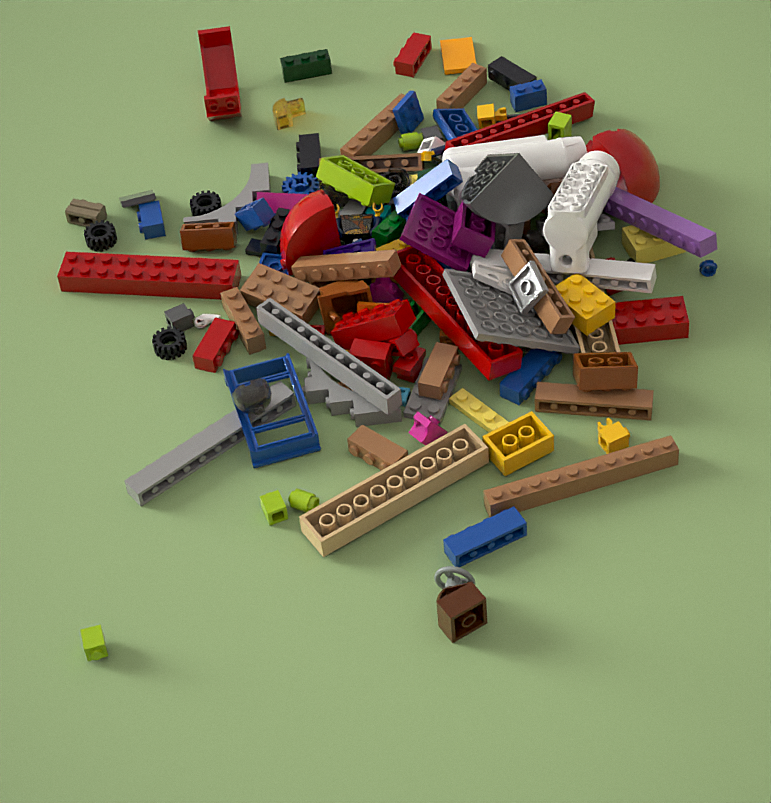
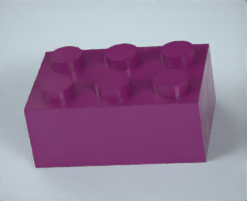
(472, 232)

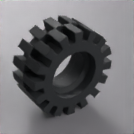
(211, 199)
(103, 242)
(169, 335)

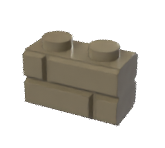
(84, 212)

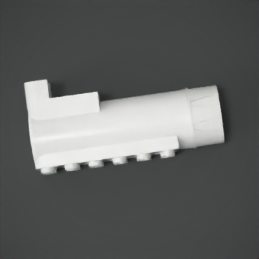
(546, 157)
(576, 209)

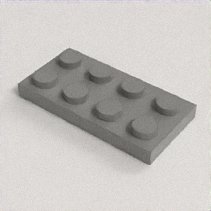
(427, 405)

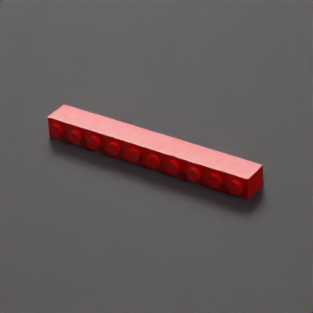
(530, 123)

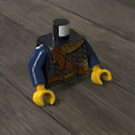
(357, 225)

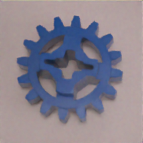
(300, 184)

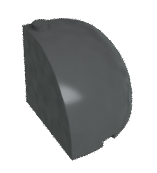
(506, 190)

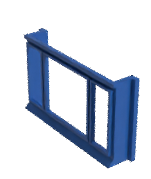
(284, 448)

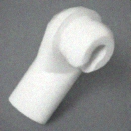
(205, 319)

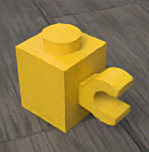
(488, 116)
(612, 436)

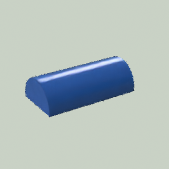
(453, 122)

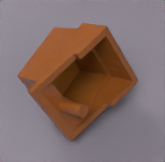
(340, 299)

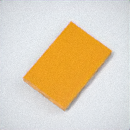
(457, 54)

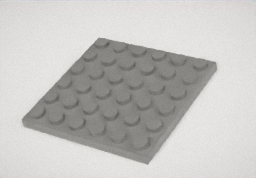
(497, 319)

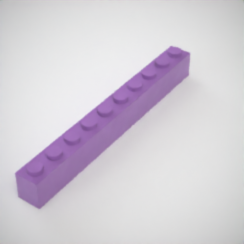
(661, 223)

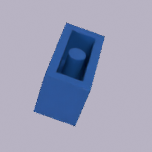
(528, 95)
(255, 214)
(151, 219)

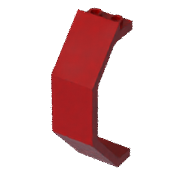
(220, 74)

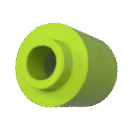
(410, 141)
(303, 500)

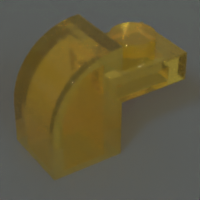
(285, 110)

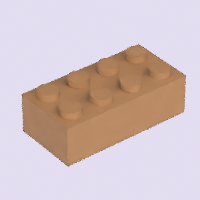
(286, 290)

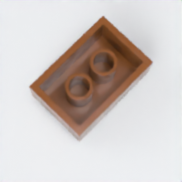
(605, 371)

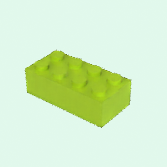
(355, 180)

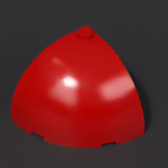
(636, 162)
(308, 229)

